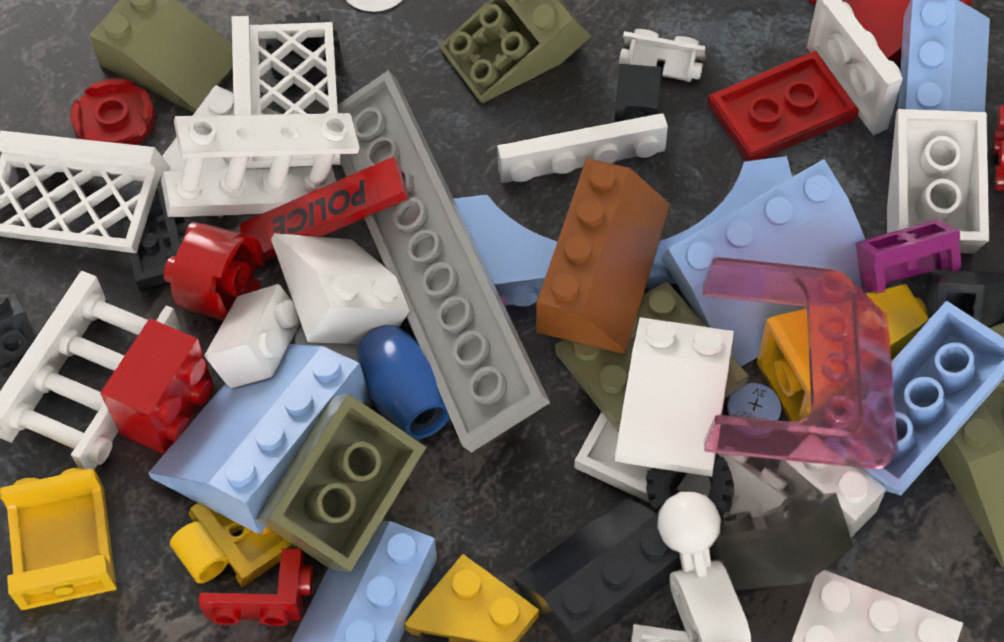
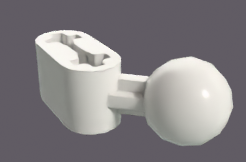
(702, 587)

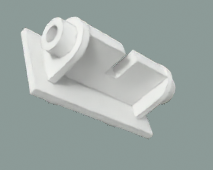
(678, 55)

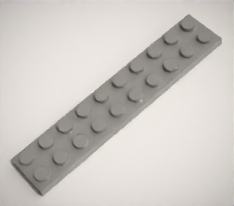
(446, 285)

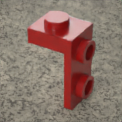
(270, 609)

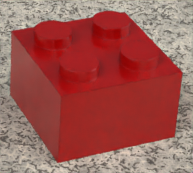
(158, 386)

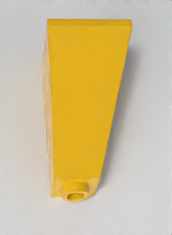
(785, 349)

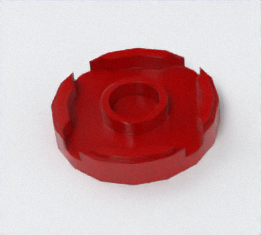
(113, 113)

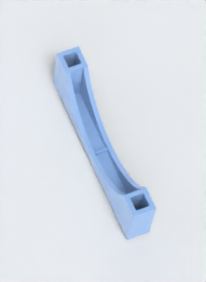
(521, 258)

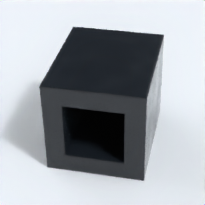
(637, 91)

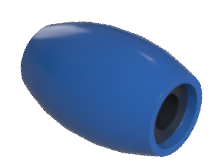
(401, 381)

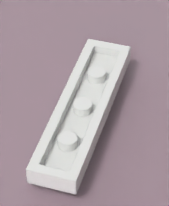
(569, 150)

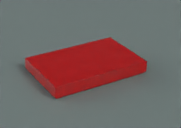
(782, 106)

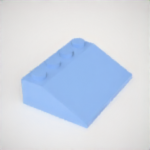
(792, 224)
(253, 431)

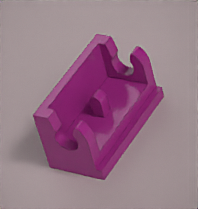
(907, 254)

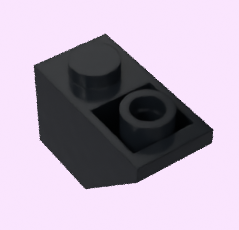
(970, 291)

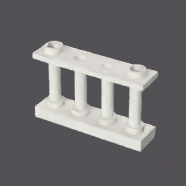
(240, 136)
(40, 367)

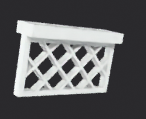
(248, 72)
(86, 160)

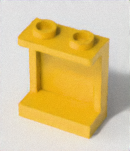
(58, 538)

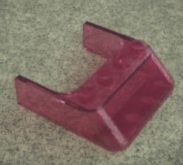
(848, 366)

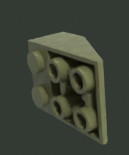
(512, 43)

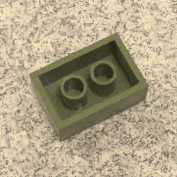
(341, 483)

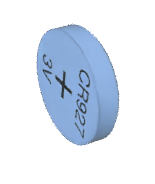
(755, 402)

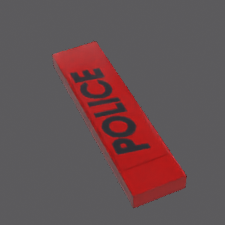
(331, 206)

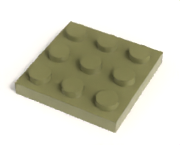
(606, 372)

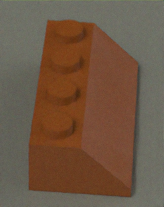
(602, 258)

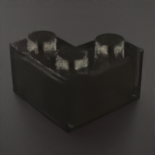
(785, 543)

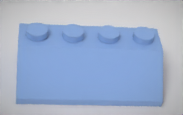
(944, 57)
(937, 388)
(376, 594)

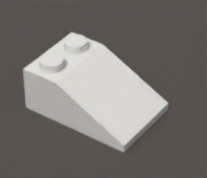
(940, 173)
(338, 288)
(673, 395)

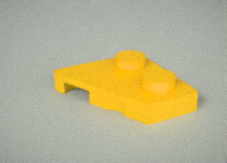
(472, 608)

